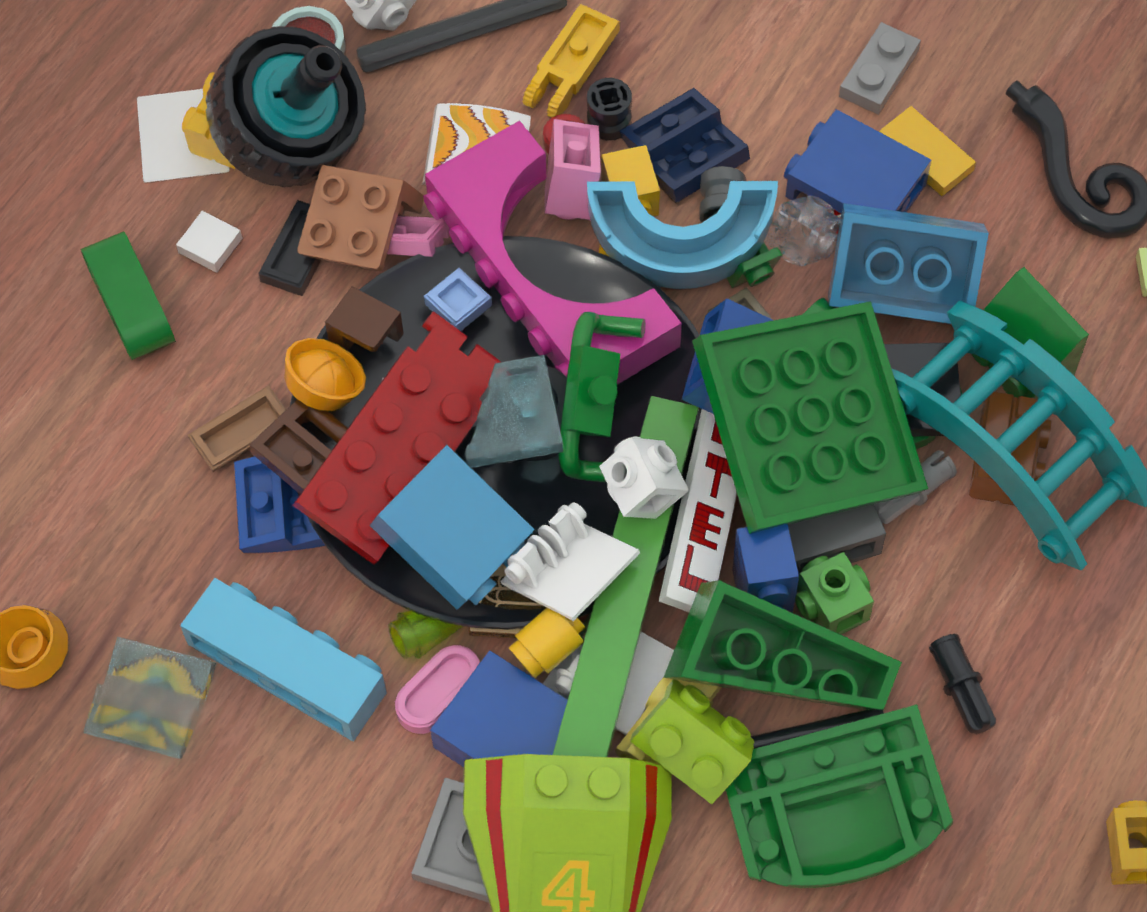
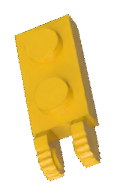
(571, 58)

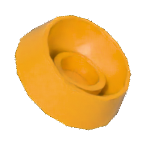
(323, 374)
(40, 642)

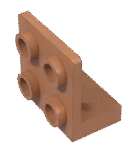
(355, 217)

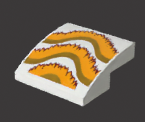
(463, 126)

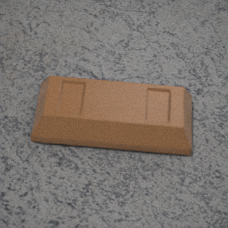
(236, 428)

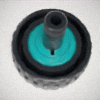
(285, 106)

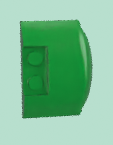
(840, 802)

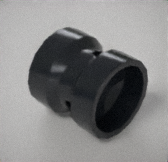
(609, 107)

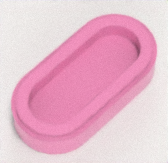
(434, 687)

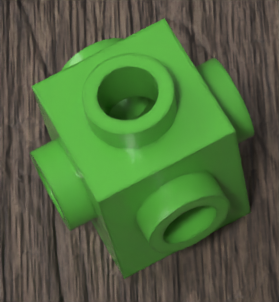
(834, 593)

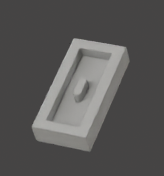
(879, 68)

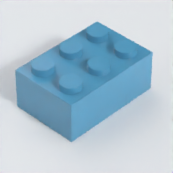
(906, 262)

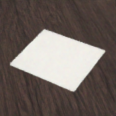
(163, 141)

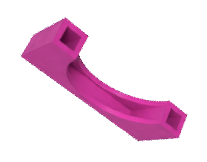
(476, 200)

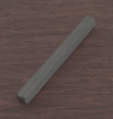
(451, 31)

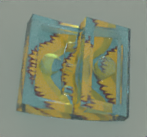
(150, 698)

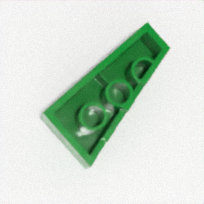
(764, 649)

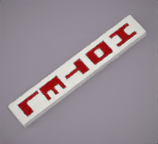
(701, 519)

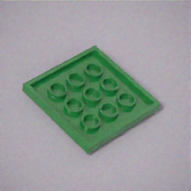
(809, 415)

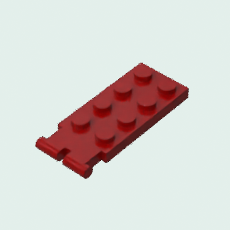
(411, 416)

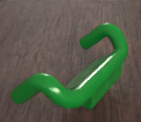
(591, 389)

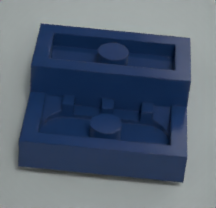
(685, 142)

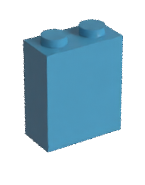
(452, 528)

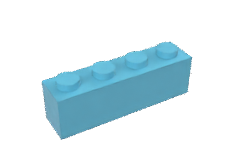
(285, 658)

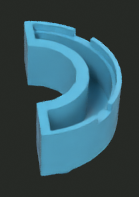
(676, 254)

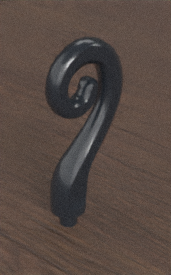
(1047, 122)

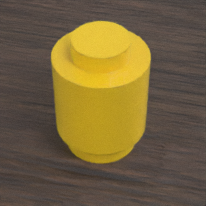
(547, 641)

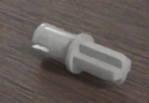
(935, 474)

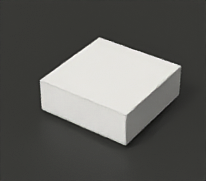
(209, 241)

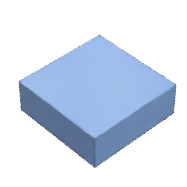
(458, 299)

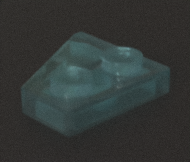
(516, 416)

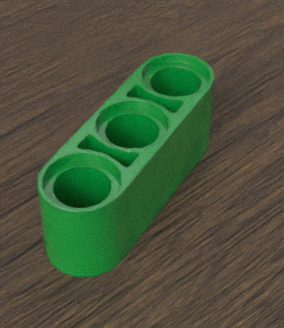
(128, 295)

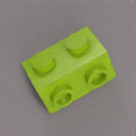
(695, 741)

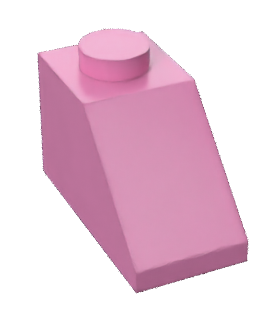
(571, 164)

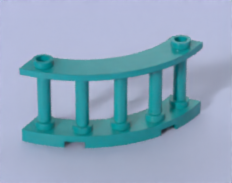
(1057, 394)

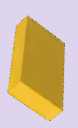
(948, 161)

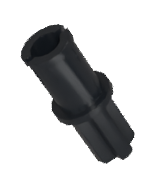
(962, 683)

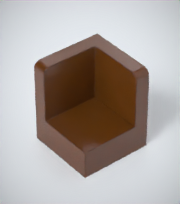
(363, 321)

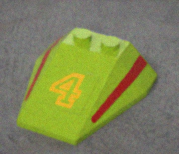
(566, 830)

